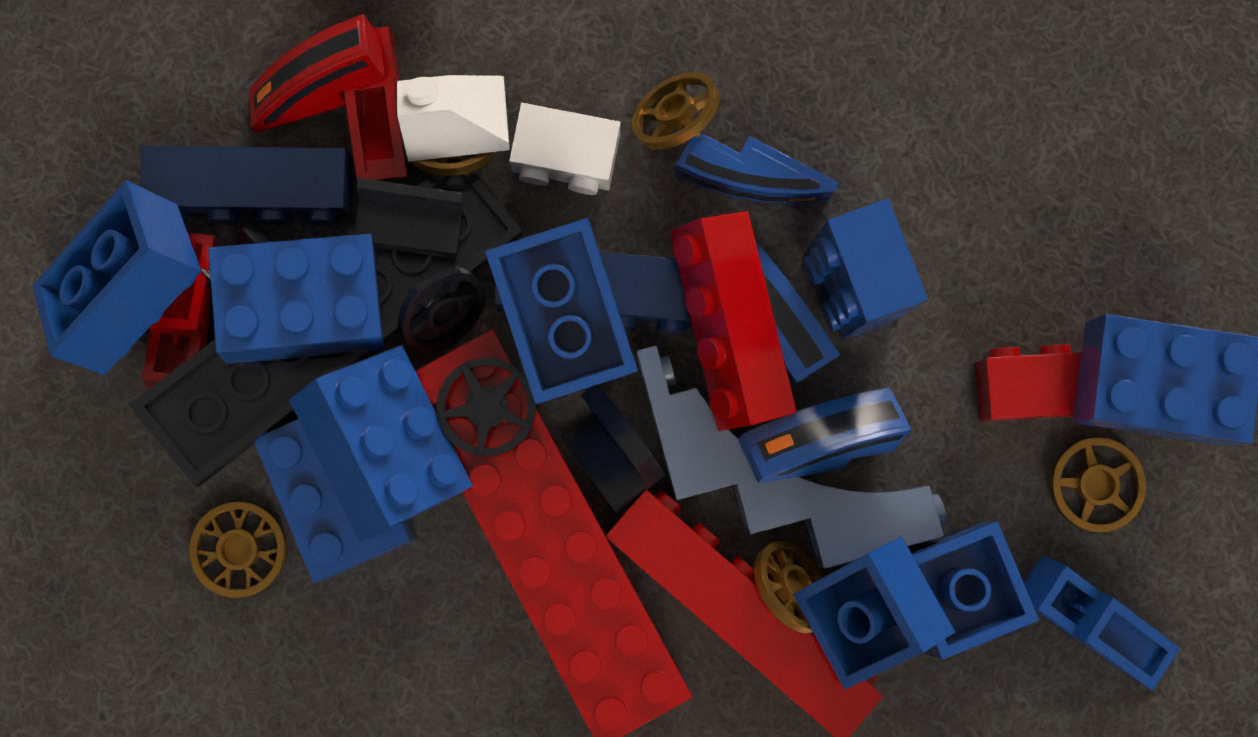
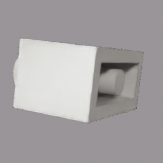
(564, 148)

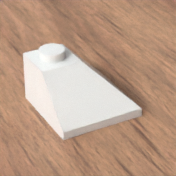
(452, 116)

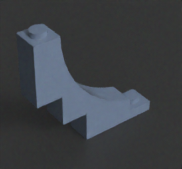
(838, 521)

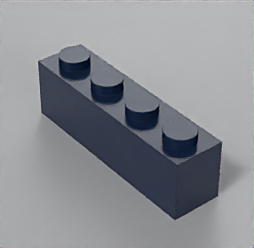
(252, 182)
(645, 291)

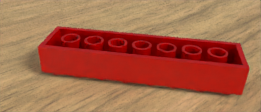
(559, 559)

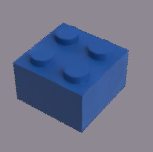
(975, 587)
(874, 613)

